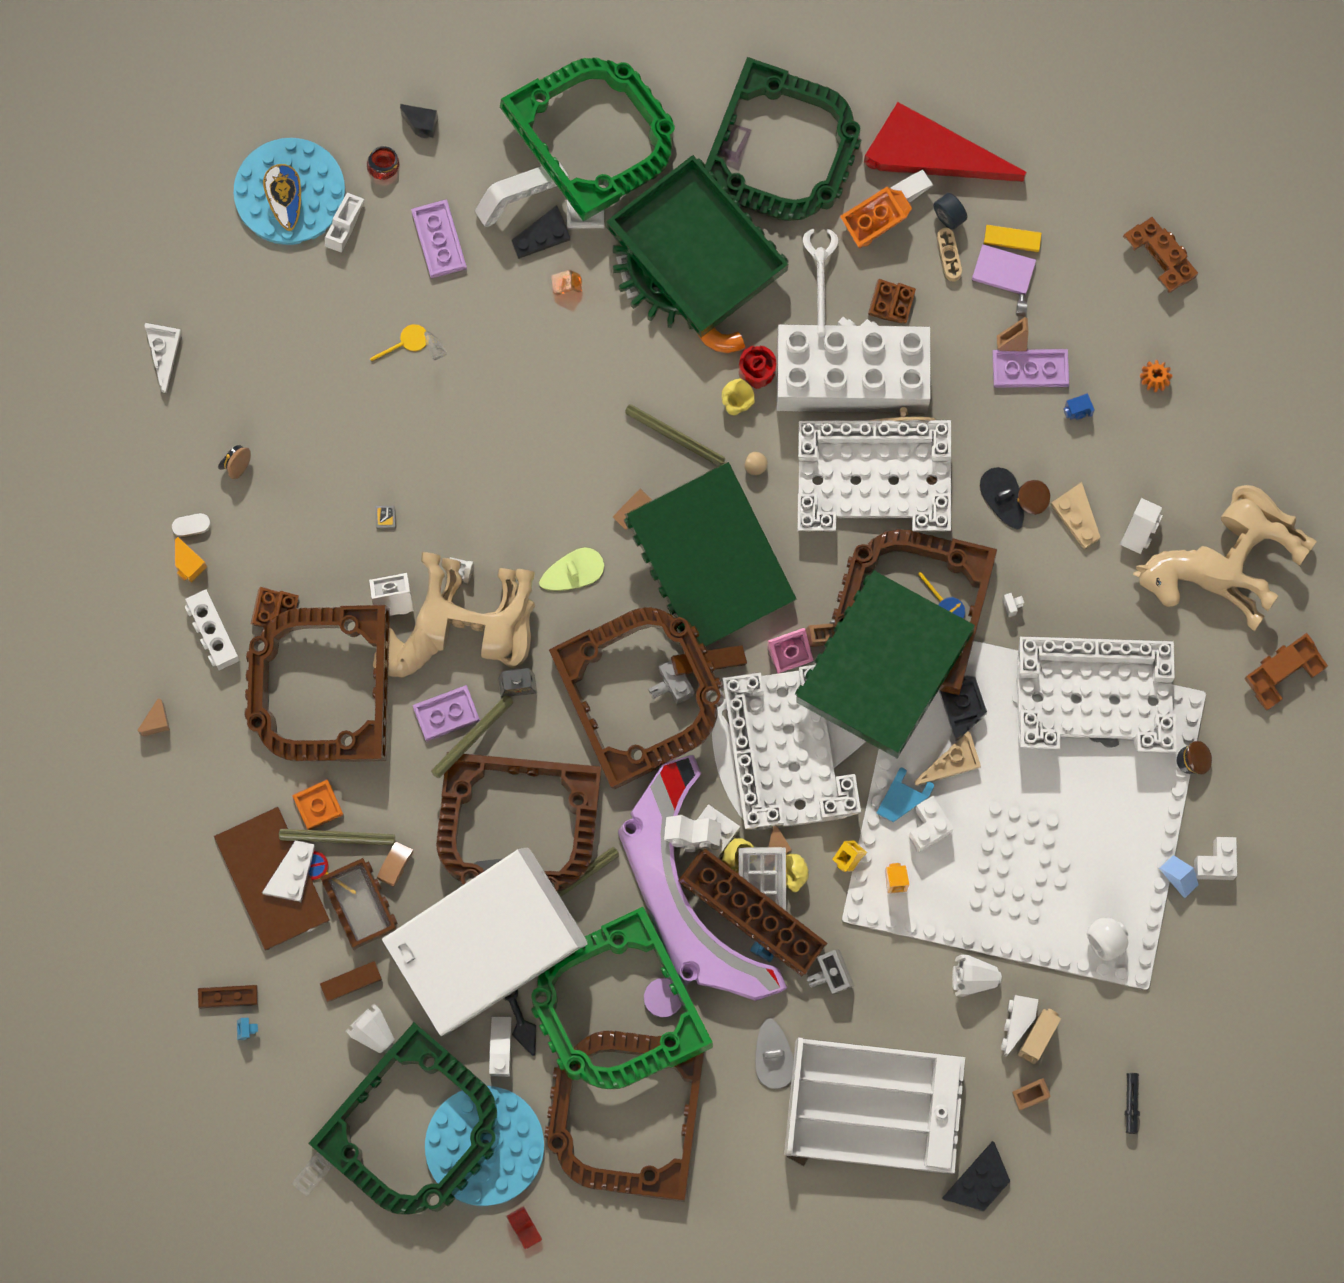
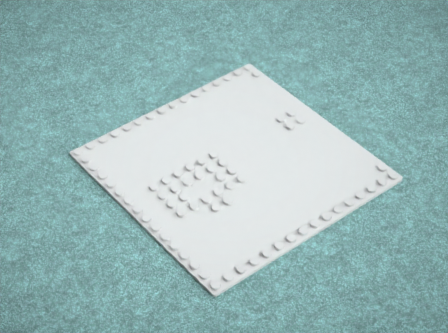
(1035, 839)

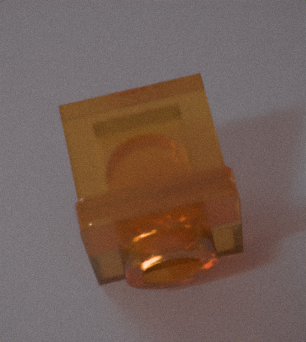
(566, 282)

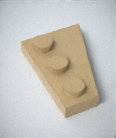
(1077, 515)

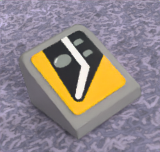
(385, 516)

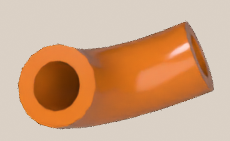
(723, 342)

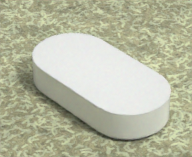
(191, 525)

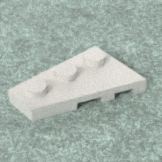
(292, 873)

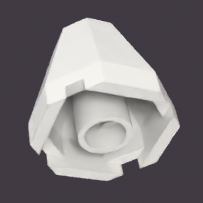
(973, 976)
(372, 1030)

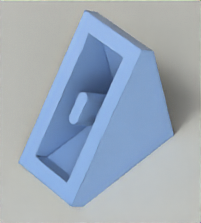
(1180, 875)

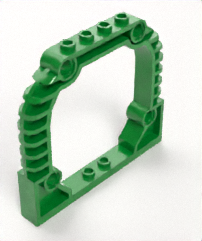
(582, 194)
(689, 1035)

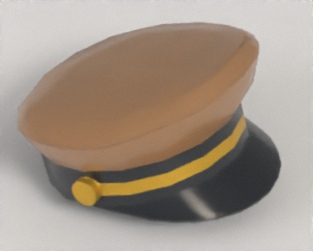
(236, 461)

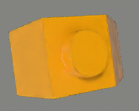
(187, 562)
(896, 878)

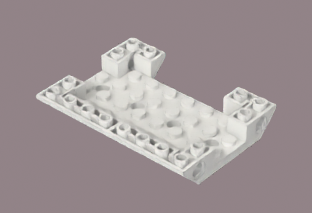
(874, 454)
(1095, 673)
(765, 753)

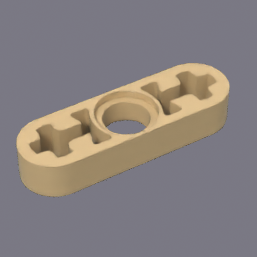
(952, 247)

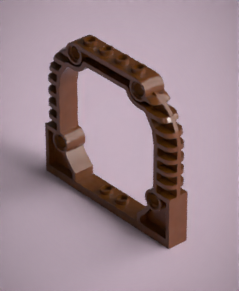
(975, 565)
(573, 660)
(368, 741)
(579, 781)
(669, 1180)

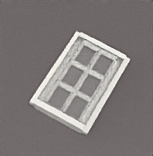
(766, 871)

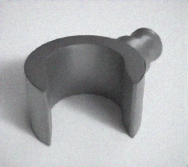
(1021, 308)

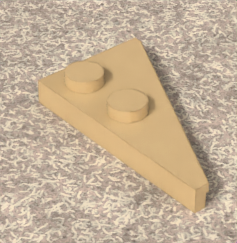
(957, 760)

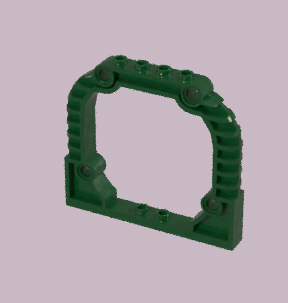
(754, 82)
(334, 1138)

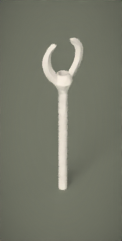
(820, 256)

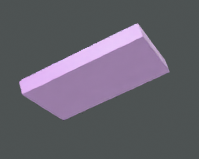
(1003, 269)
(446, 713)

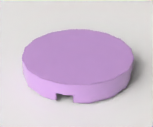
(660, 999)

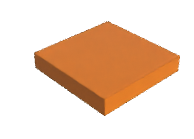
(317, 805)

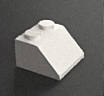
(392, 592)

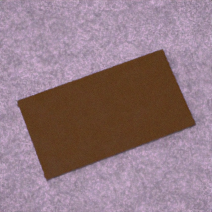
(252, 857)

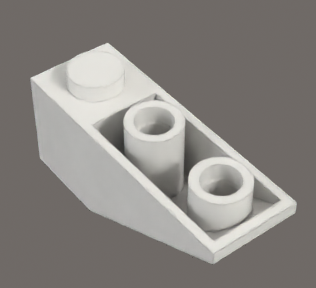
(1022, 1015)

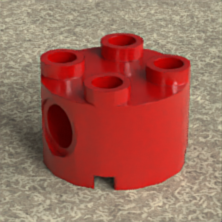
(757, 366)

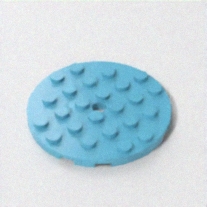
(320, 189)
(515, 1156)

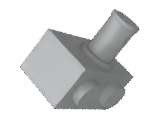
(676, 685)
(833, 972)

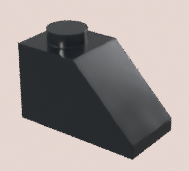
(420, 120)

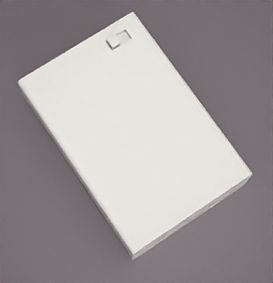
(484, 940)
(874, 1106)

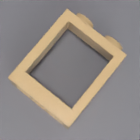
(1039, 1036)

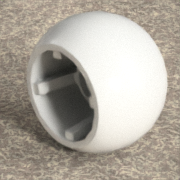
(1108, 938)

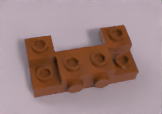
(1165, 251)
(1283, 664)

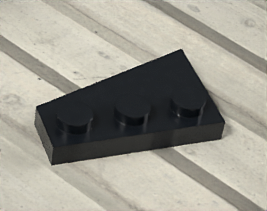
(542, 234)

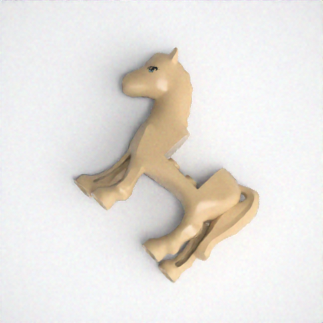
(1251, 519)
(505, 629)

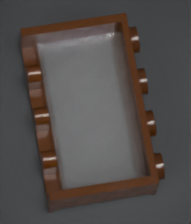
(359, 903)

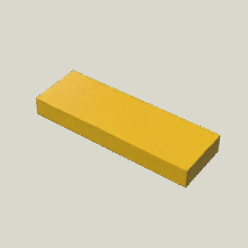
(1012, 238)

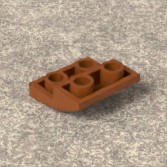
(891, 301)
(270, 604)

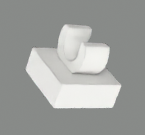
(1012, 604)

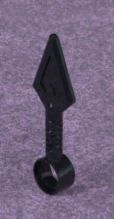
(524, 1031)

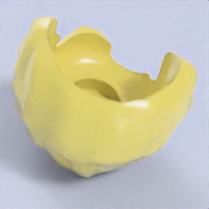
(737, 396)
(731, 853)
(796, 872)

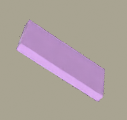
(438, 239)
(1030, 368)

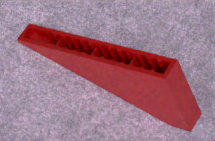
(916, 143)

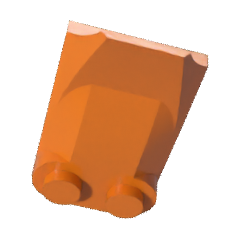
(876, 215)

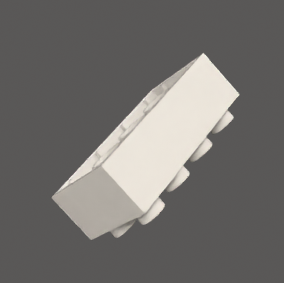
(853, 368)

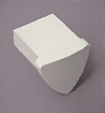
(465, 570)

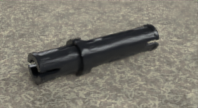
(1132, 1127)

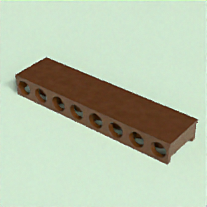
(752, 912)

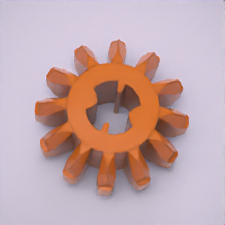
(1159, 382)

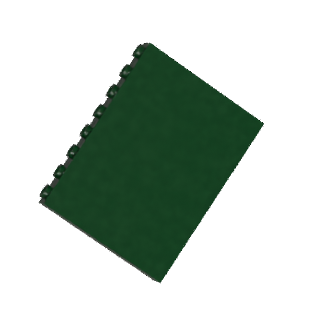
(697, 245)
(710, 555)
(884, 663)

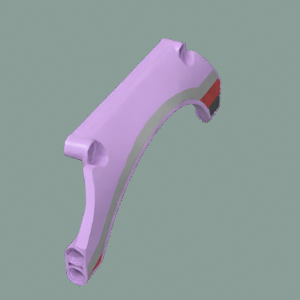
(683, 935)

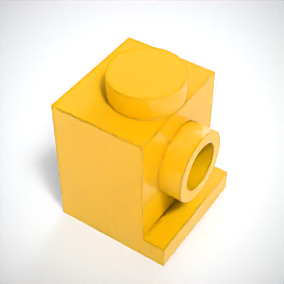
(848, 849)

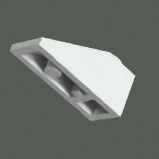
(500, 1047)

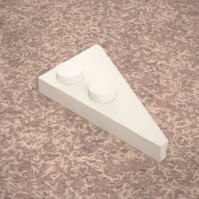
(164, 347)

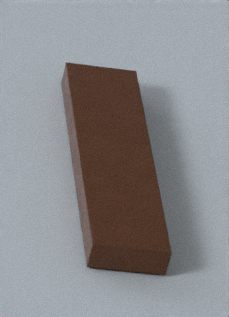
(720, 658)

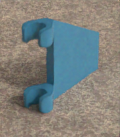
(902, 798)

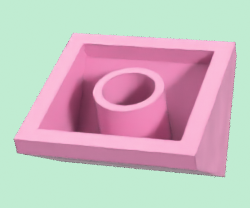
(790, 650)

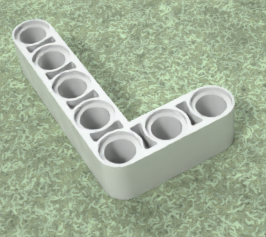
(511, 190)

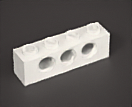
(198, 603)

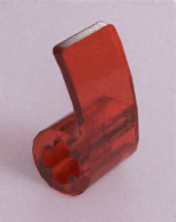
(524, 1227)

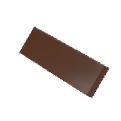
(350, 981)
(228, 996)

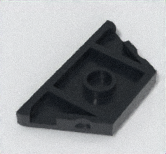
(964, 709)
(981, 1181)

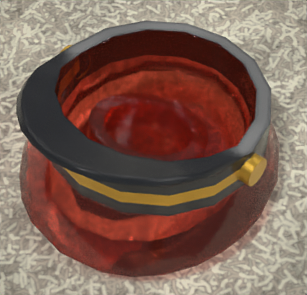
(382, 163)

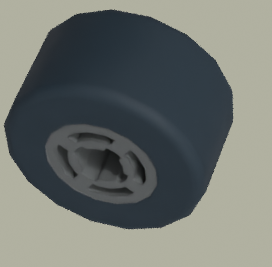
(950, 211)

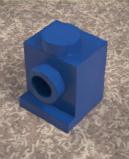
(1079, 407)

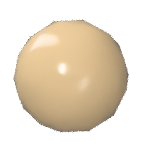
(756, 463)

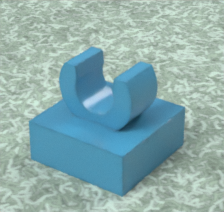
(245, 1028)

